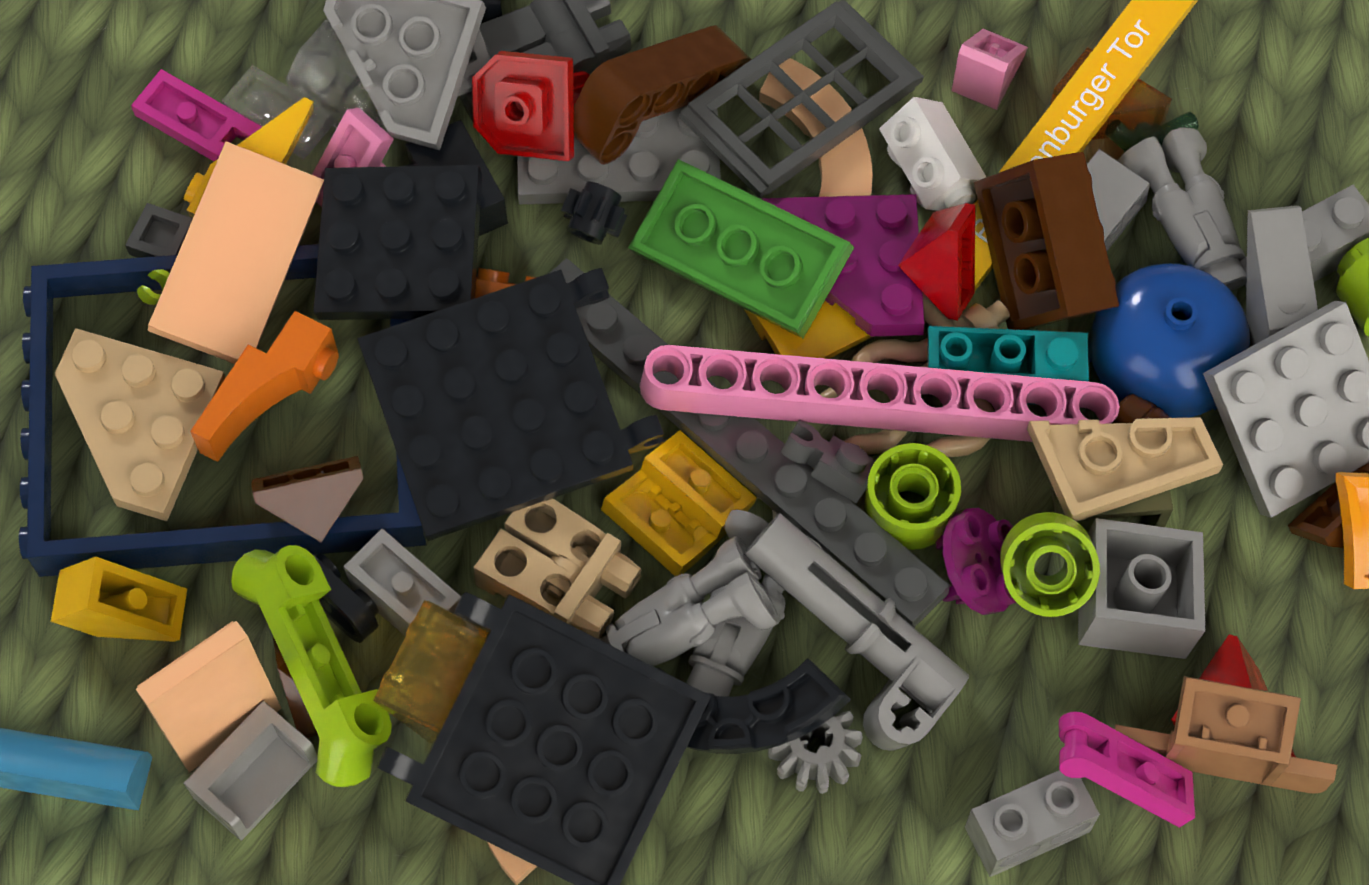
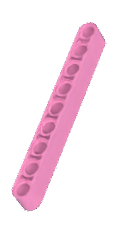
(854, 405)

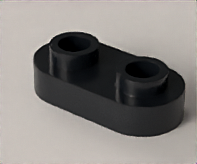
(348, 609)

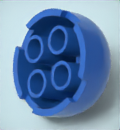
(1161, 358)

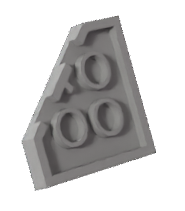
(409, 58)

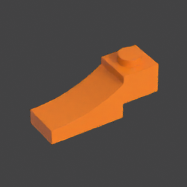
(259, 380)

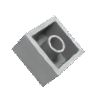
(1146, 590)

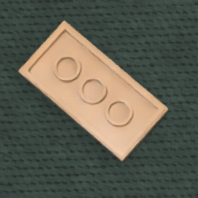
(235, 254)
(207, 694)

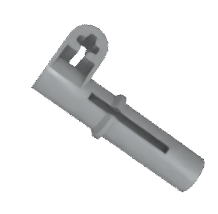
(868, 628)

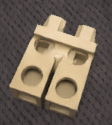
(557, 565)

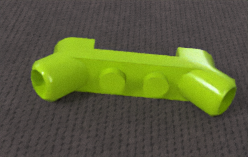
(346, 719)

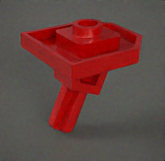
(527, 104)

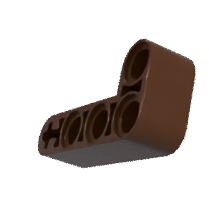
(648, 85)

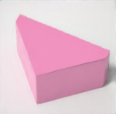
(987, 67)

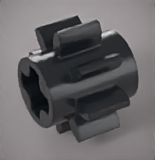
(594, 212)

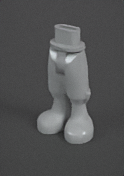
(1194, 217)
(678, 620)
(735, 642)

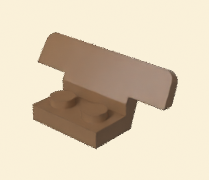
(1237, 737)

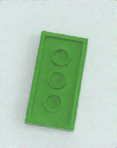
(741, 248)

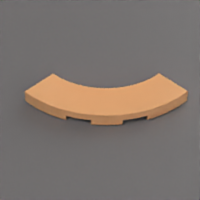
(846, 167)

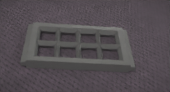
(732, 148)

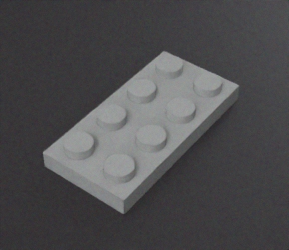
(634, 175)

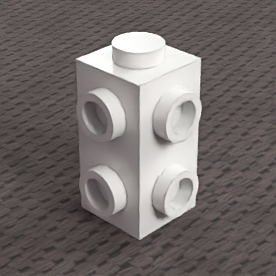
(932, 154)

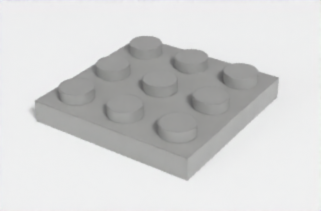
(1297, 407)

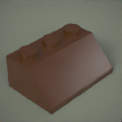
(1046, 241)

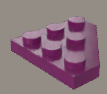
(871, 281)

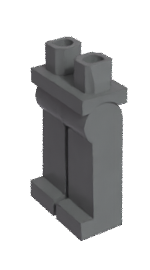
(559, 30)

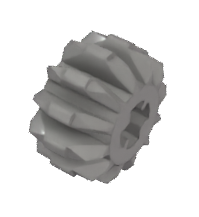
(830, 758)

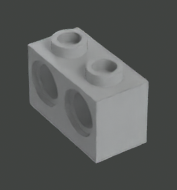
(1030, 821)

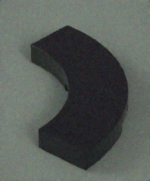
(768, 714)

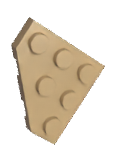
(136, 416)

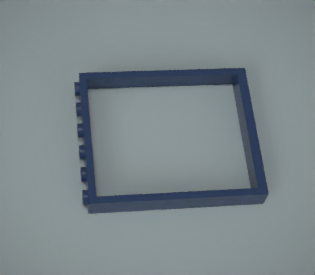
(163, 547)

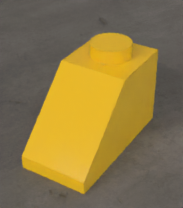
(118, 602)

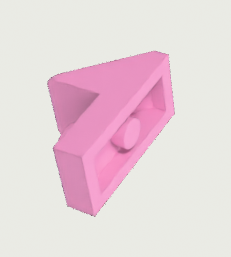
(354, 144)

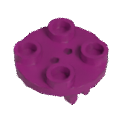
(972, 560)

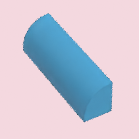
(73, 769)

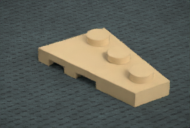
(1120, 463)

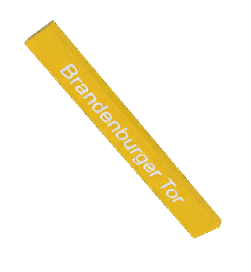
(1093, 93)

